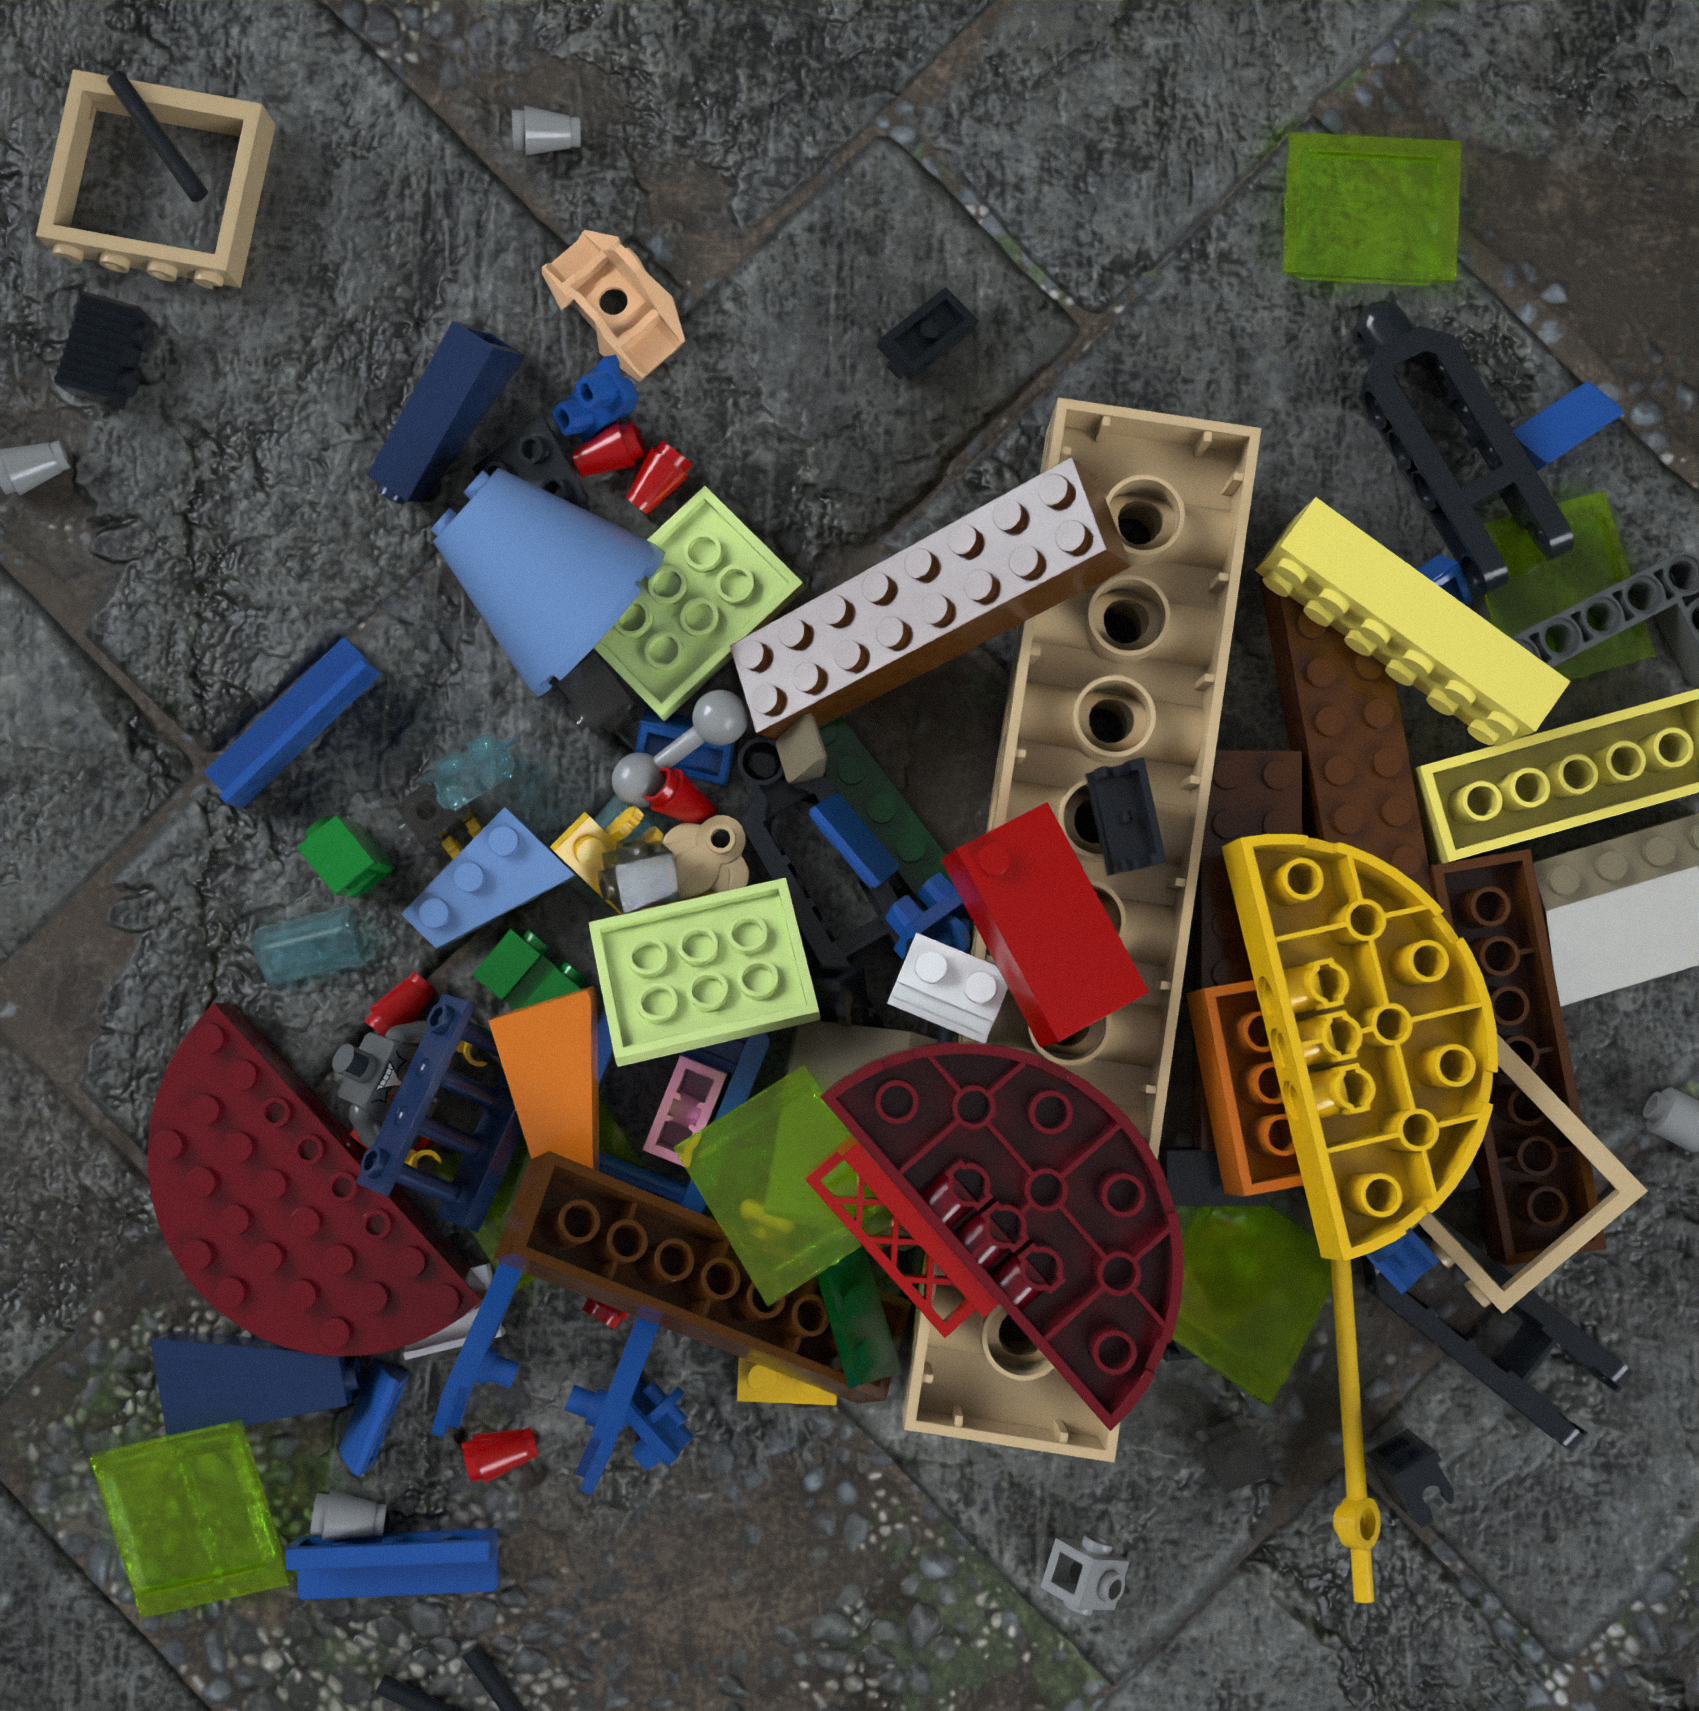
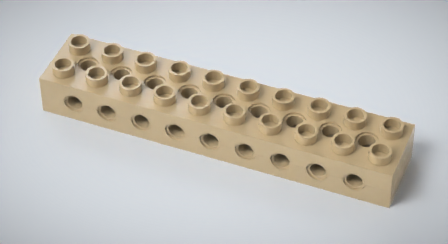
(1167, 688)

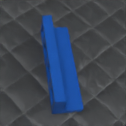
(292, 723)
(396, 1564)

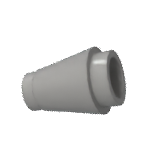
(543, 131)
(30, 466)
(346, 1517)

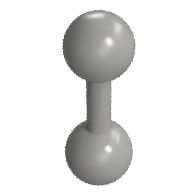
(716, 718)

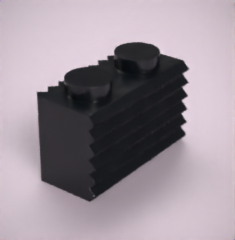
(104, 350)

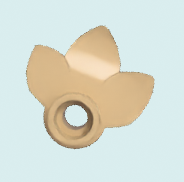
(702, 864)

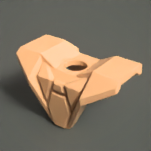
(648, 325)

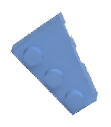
(487, 879)

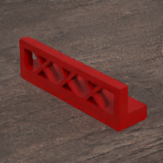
(917, 1226)

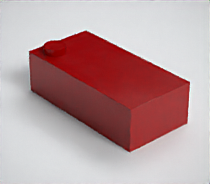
(1044, 925)

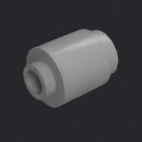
(1674, 1118)

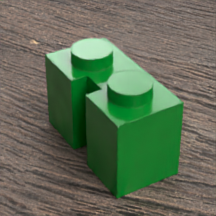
(345, 856)
(524, 973)

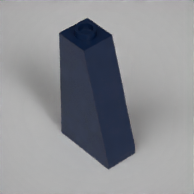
(443, 411)
(233, 1378)

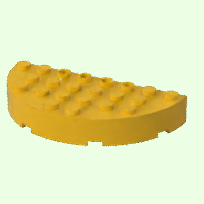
(1370, 1031)

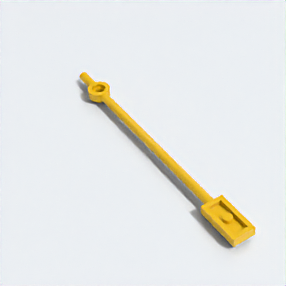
(1358, 1516)

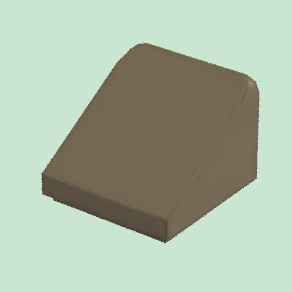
(802, 751)

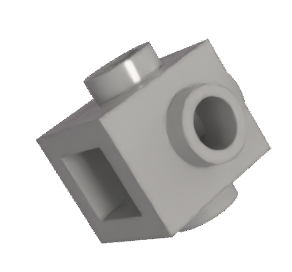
(1085, 1574)

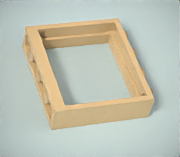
(174, 106)
(1626, 1192)

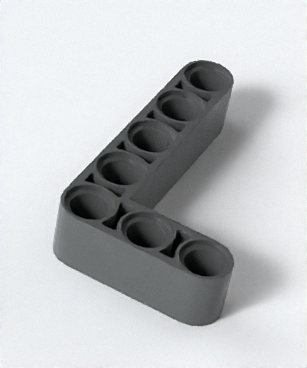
(1614, 614)

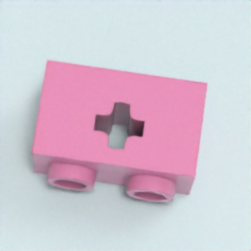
(685, 1106)

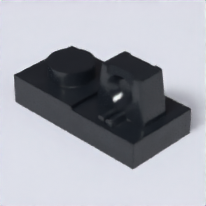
(926, 335)

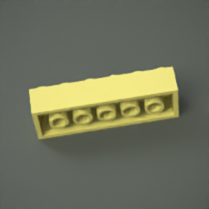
(1410, 626)
(1559, 778)

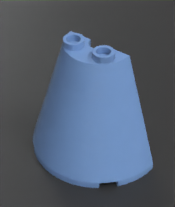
(541, 572)

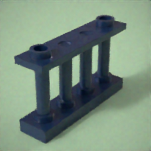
(485, 1152)

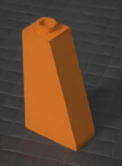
(553, 1073)

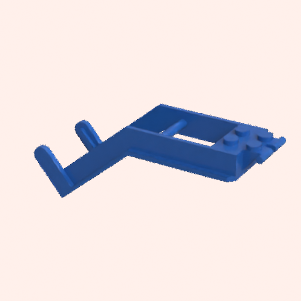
(602, 1409)

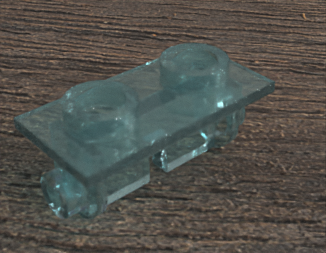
(456, 772)

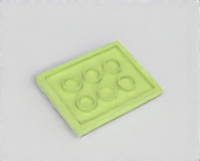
(702, 599)
(702, 972)

